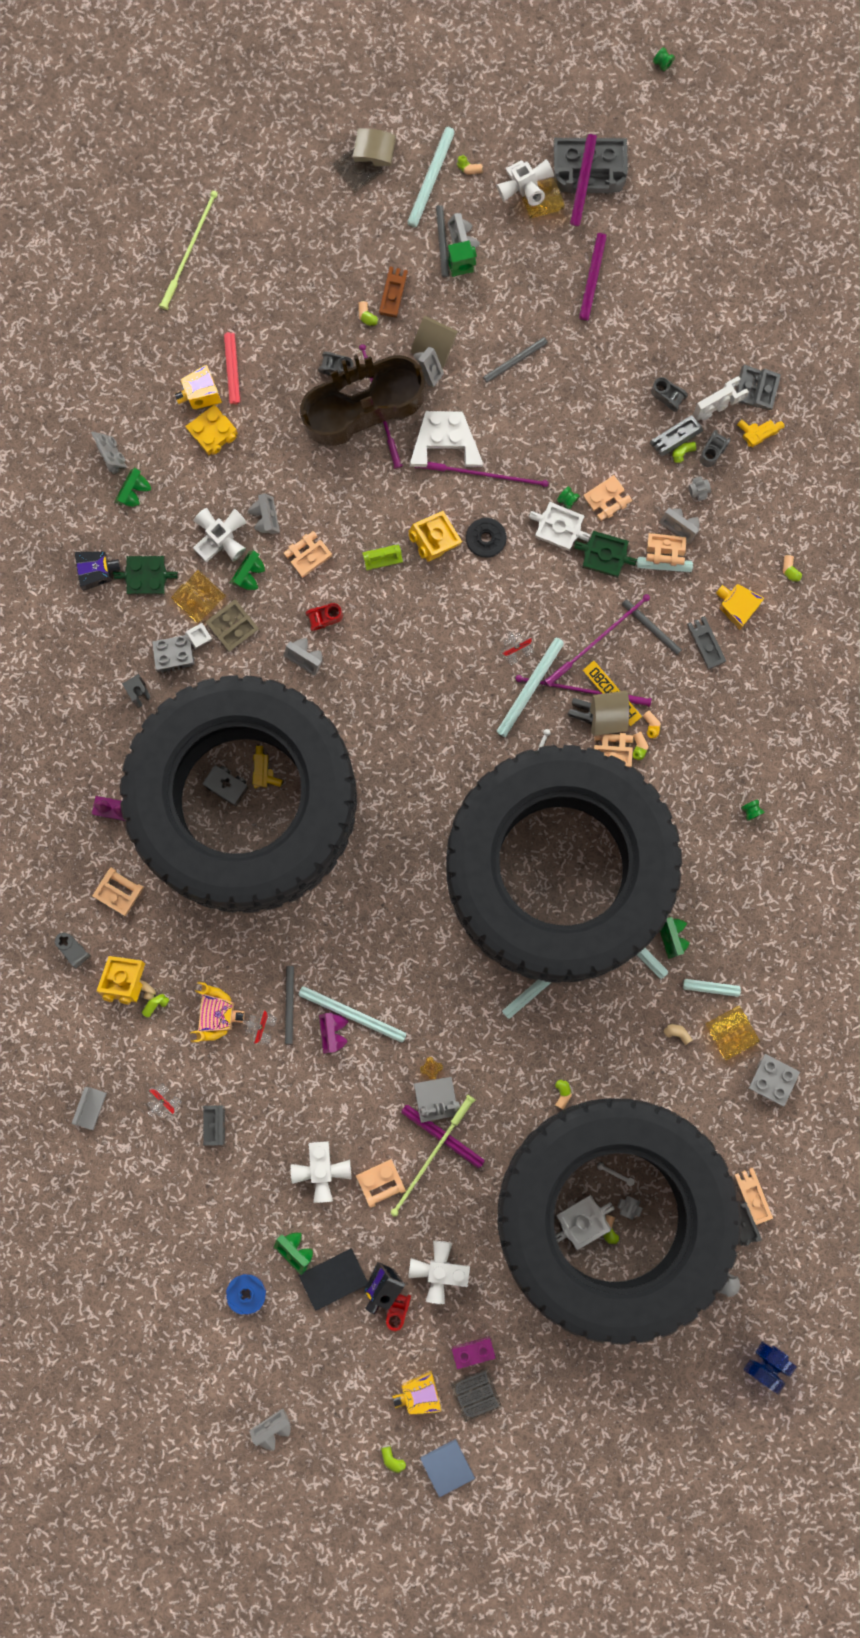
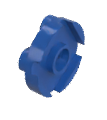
(257, 1293)

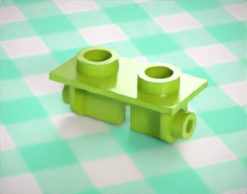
(382, 557)

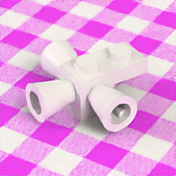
(525, 181)
(219, 535)
(320, 1171)
(440, 1272)

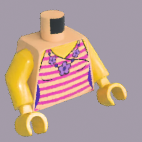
(215, 1014)

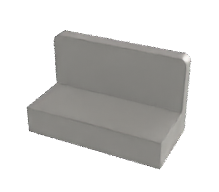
(89, 1108)

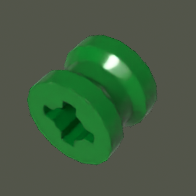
(663, 59)
(568, 498)
(752, 810)

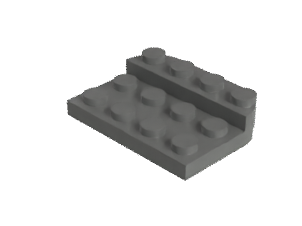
(607, 170)

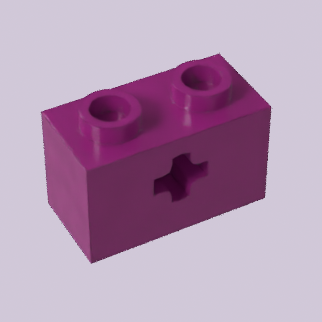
(473, 1352)

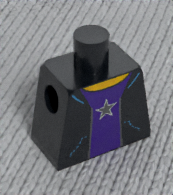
(94, 568)
(383, 1288)

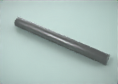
(442, 241)
(514, 360)
(653, 628)
(289, 1005)

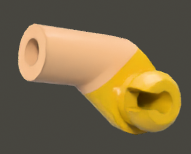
(653, 725)

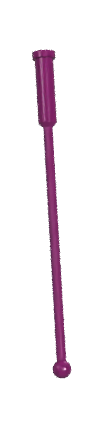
(391, 443)
(442, 467)
(568, 665)
(632, 699)

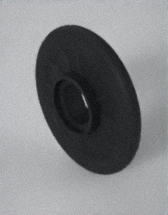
(490, 548)

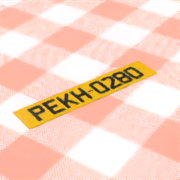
(605, 685)

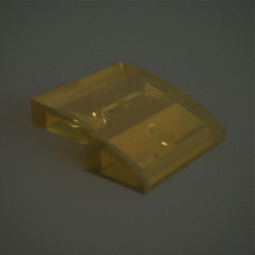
(551, 203)
(191, 602)
(732, 1032)

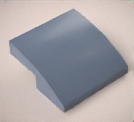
(447, 1468)

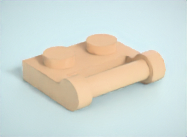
(114, 897)
(377, 1177)

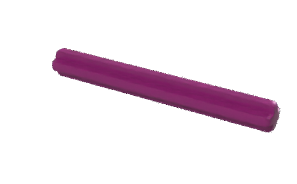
(583, 180)
(592, 276)
(438, 1133)

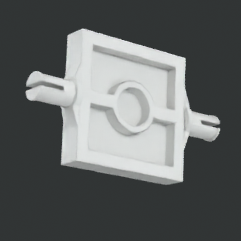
(559, 526)
(584, 1222)

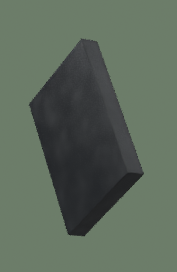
(333, 1279)

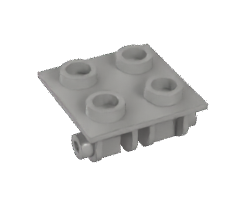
(107, 448)
(172, 653)
(774, 1080)
(436, 1099)

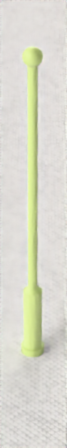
(173, 284)
(454, 1122)

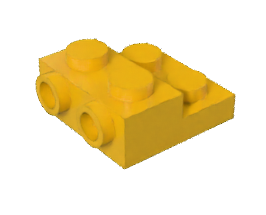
(212, 430)
(434, 536)
(121, 980)

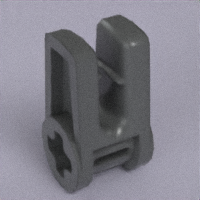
(587, 717)

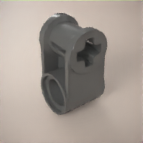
(332, 362)
(670, 393)
(715, 446)
(73, 951)

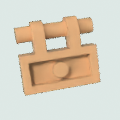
(603, 494)
(666, 545)
(309, 559)
(621, 752)

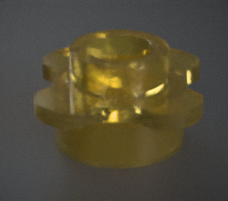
(436, 1068)

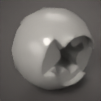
(731, 1287)

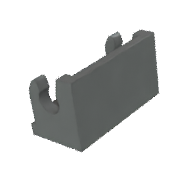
(135, 688)
(214, 1125)
(749, 1230)

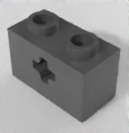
(218, 776)

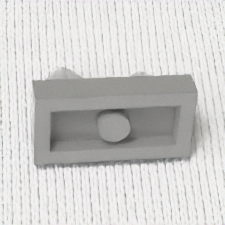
(458, 228)
(430, 365)
(266, 507)
(675, 522)
(298, 654)
(264, 1432)

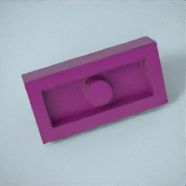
(107, 808)
(328, 1025)

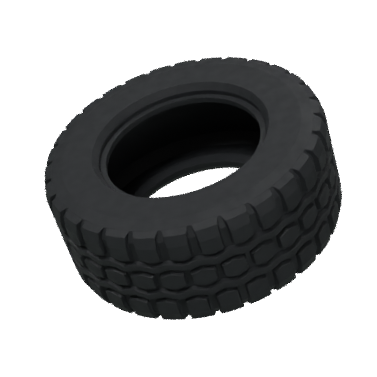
(190, 728)
(580, 782)
(704, 1236)

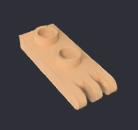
(754, 1196)

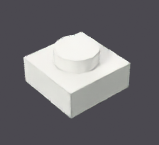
(198, 636)

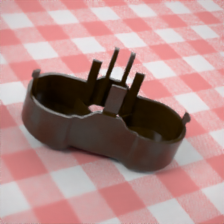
(394, 393)

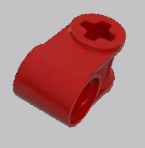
(322, 615)
(398, 1309)

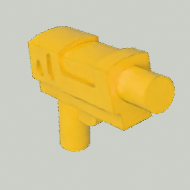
(756, 434)
(261, 773)

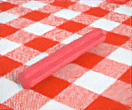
(232, 368)

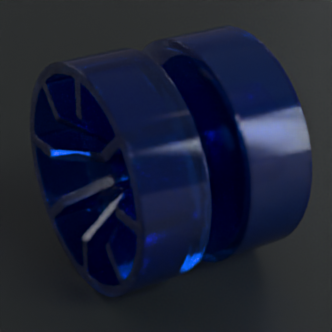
(773, 1363)

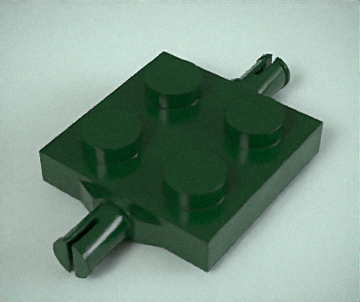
(605, 554)
(145, 575)

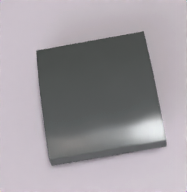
(765, 389)

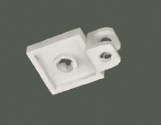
(719, 400)

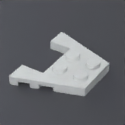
(445, 431)

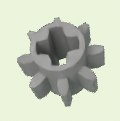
(699, 488)
(629, 1207)

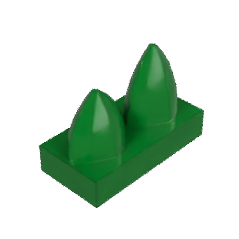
(133, 481)
(243, 577)
(672, 942)
(296, 1258)

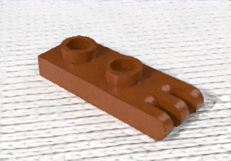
(393, 293)

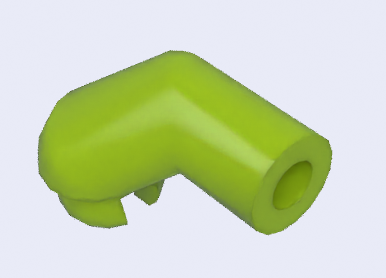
(680, 451)
(153, 1003)
(390, 1462)

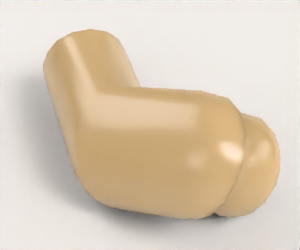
(149, 991)
(678, 1030)

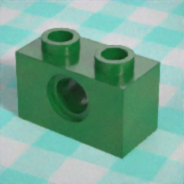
(461, 258)

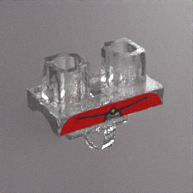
(524, 644)
(263, 1018)
(168, 1107)

